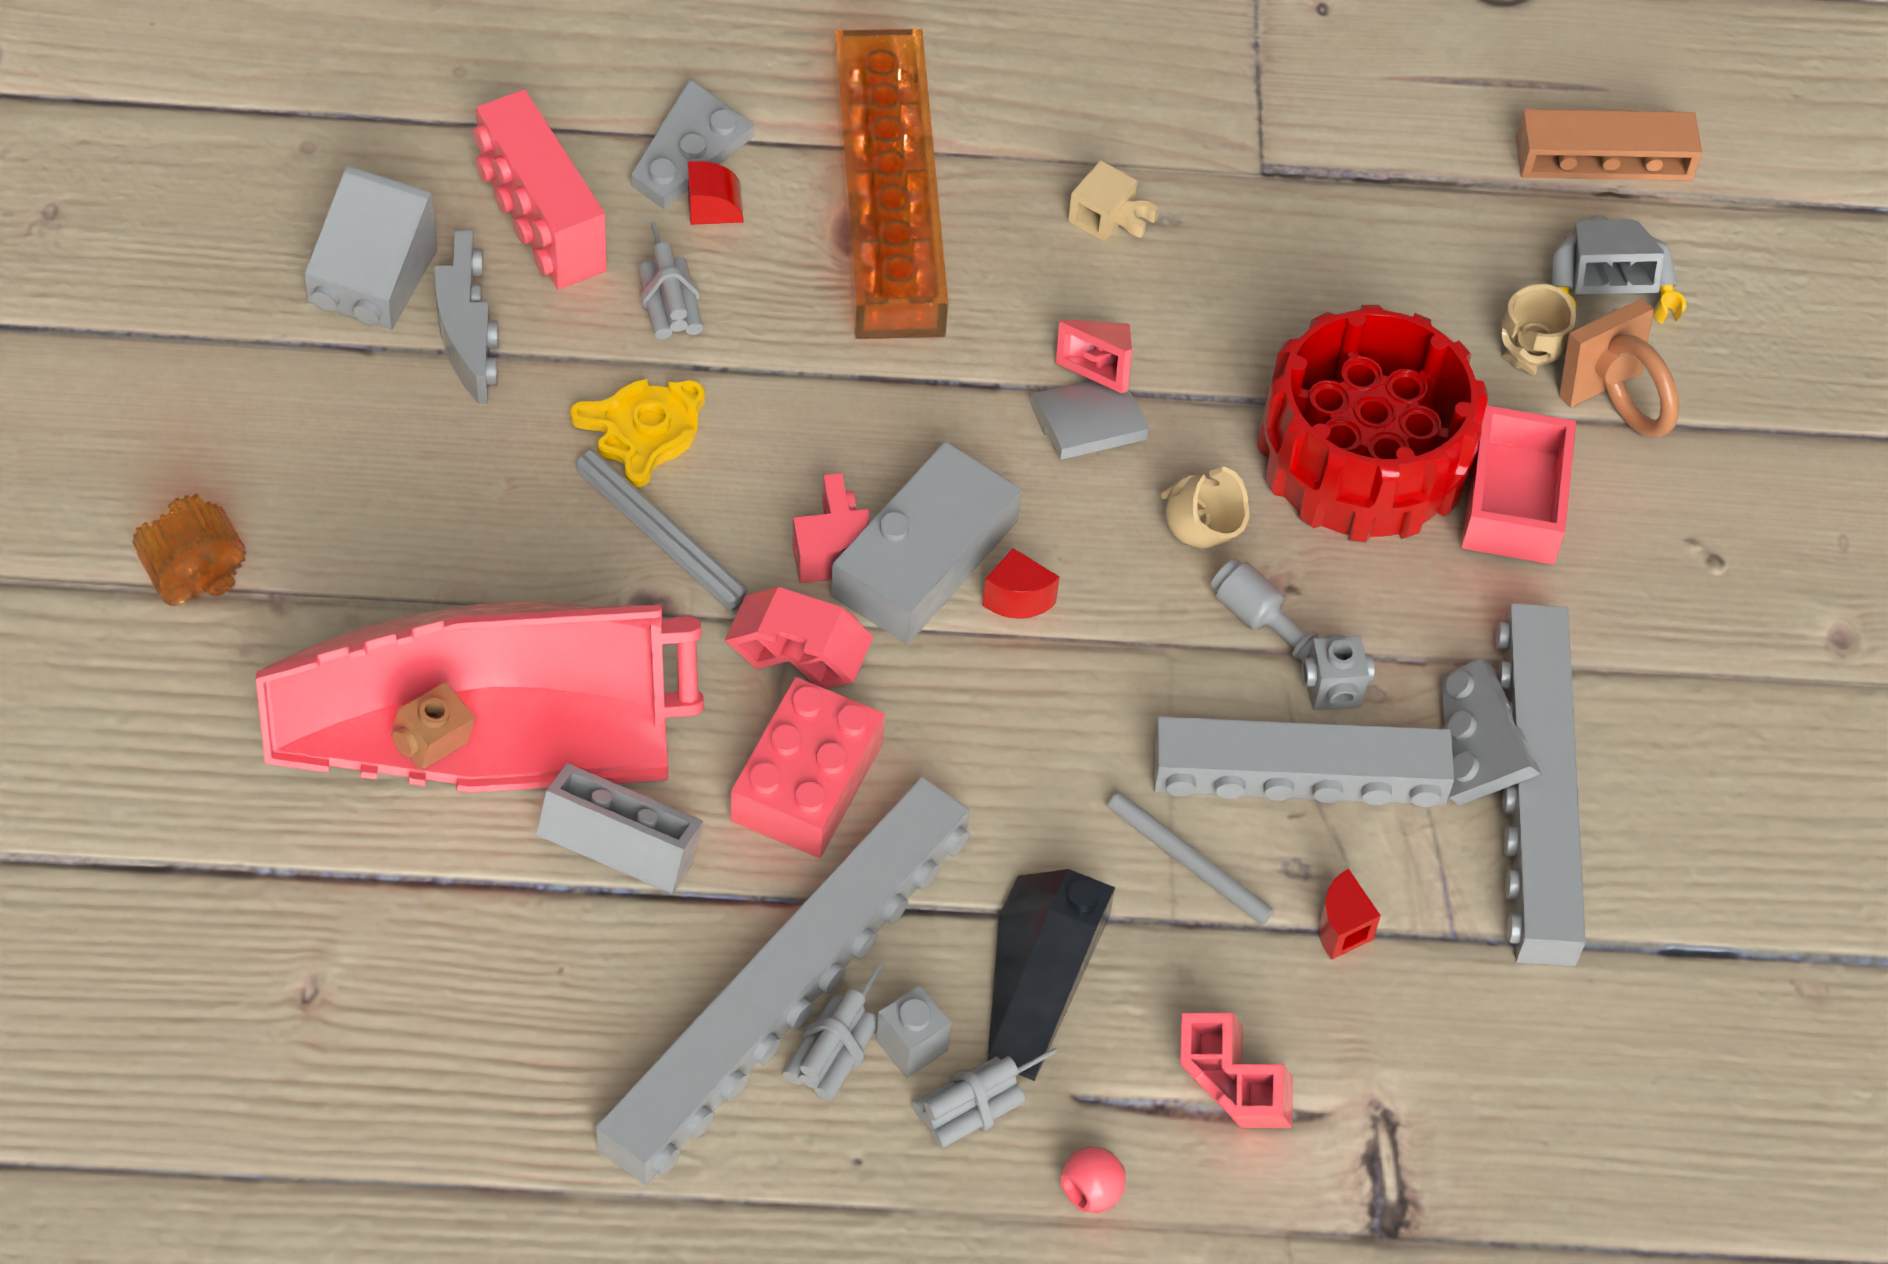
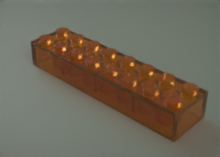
(889, 185)

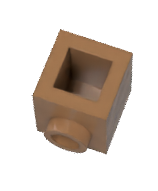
(432, 726)

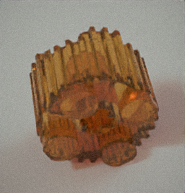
(190, 550)

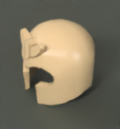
(1537, 326)
(1207, 510)

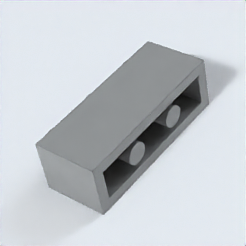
(619, 828)

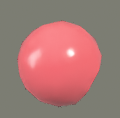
(1093, 1179)

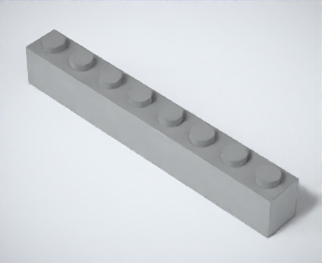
(1545, 808)

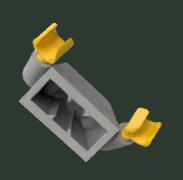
(1617, 259)

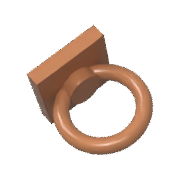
(1611, 352)

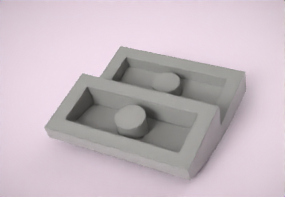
(1088, 418)

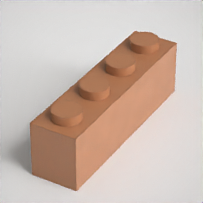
(1608, 144)

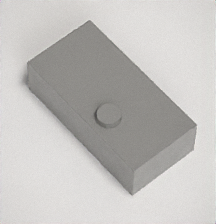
(925, 542)

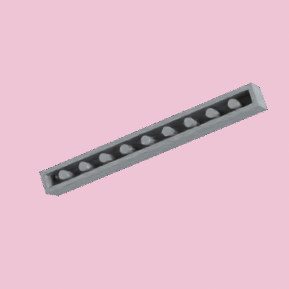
(782, 983)

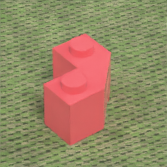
(808, 632)
(1247, 1092)

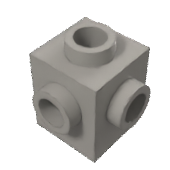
(1337, 672)

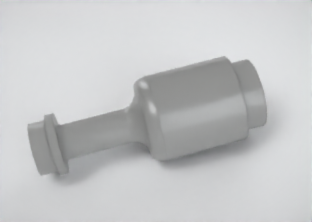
(1258, 600)

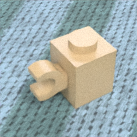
(1108, 200)

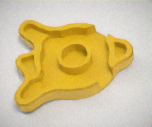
(643, 424)

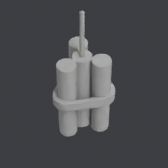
(669, 292)
(834, 1043)
(973, 1099)

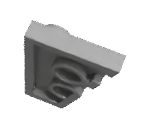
(694, 130)
(1485, 740)

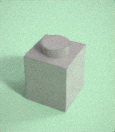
(913, 1031)

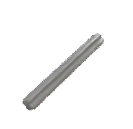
(661, 529)

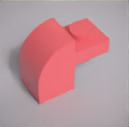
(824, 537)

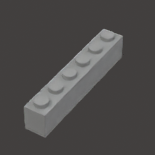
(1302, 761)

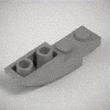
(466, 319)

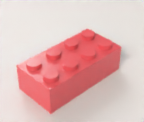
(540, 190)

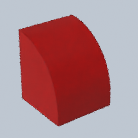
(713, 194)
(1020, 587)
(1346, 916)

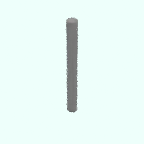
(1190, 858)

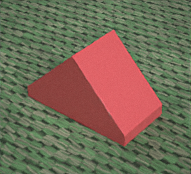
(1096, 351)

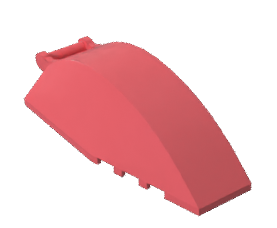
(536, 674)

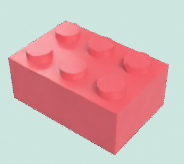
(1520, 485)
(807, 767)

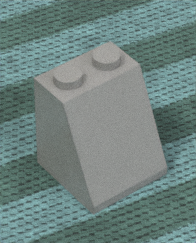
(372, 248)

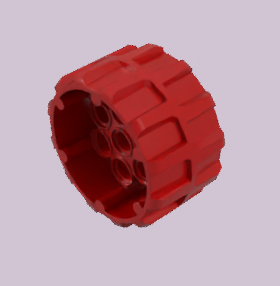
(1371, 423)

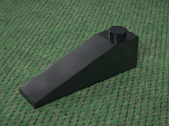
(1041, 956)

